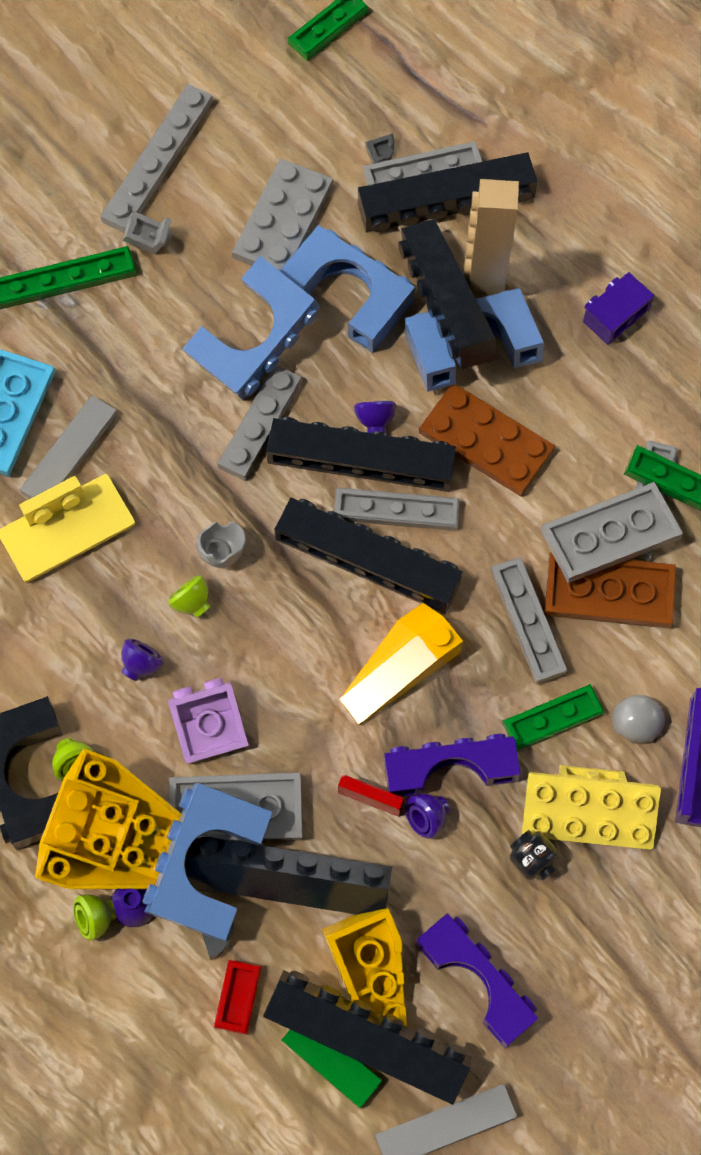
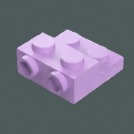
(207, 720)

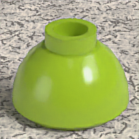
(191, 597)
(65, 756)
(92, 915)

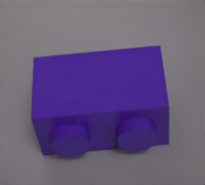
(617, 307)

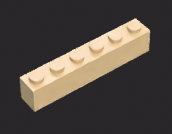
(490, 236)

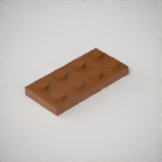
(487, 439)
(621, 593)

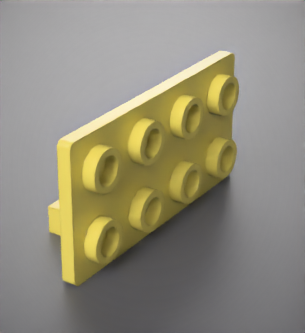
(64, 525)
(591, 807)

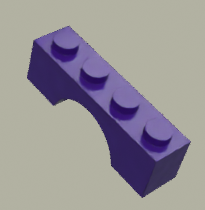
(491, 759)
(449, 946)

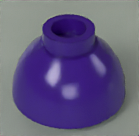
(375, 414)
(139, 659)
(426, 814)
(130, 907)

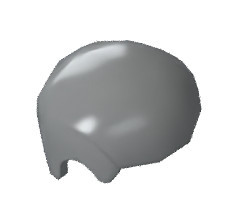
(221, 544)
(638, 719)

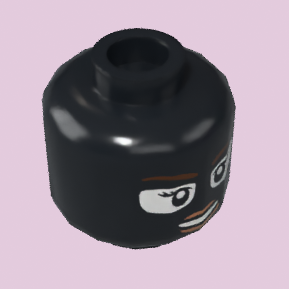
(534, 855)

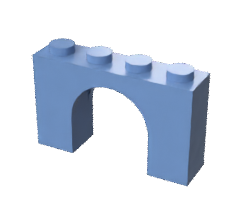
(328, 255)
(509, 321)
(244, 368)
(173, 895)

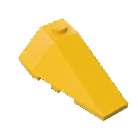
(406, 656)
(370, 960)

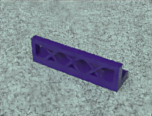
(689, 795)

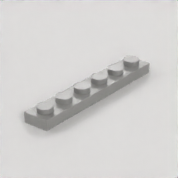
(157, 157)

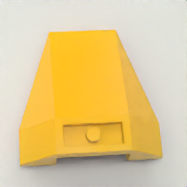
(104, 828)

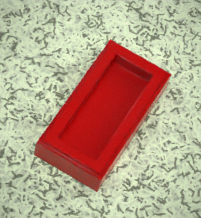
(370, 795)
(237, 997)

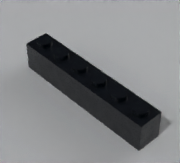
(439, 192)
(447, 294)
(361, 454)
(368, 554)
(287, 876)
(368, 1036)

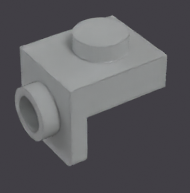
(147, 233)

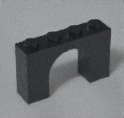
(20, 728)

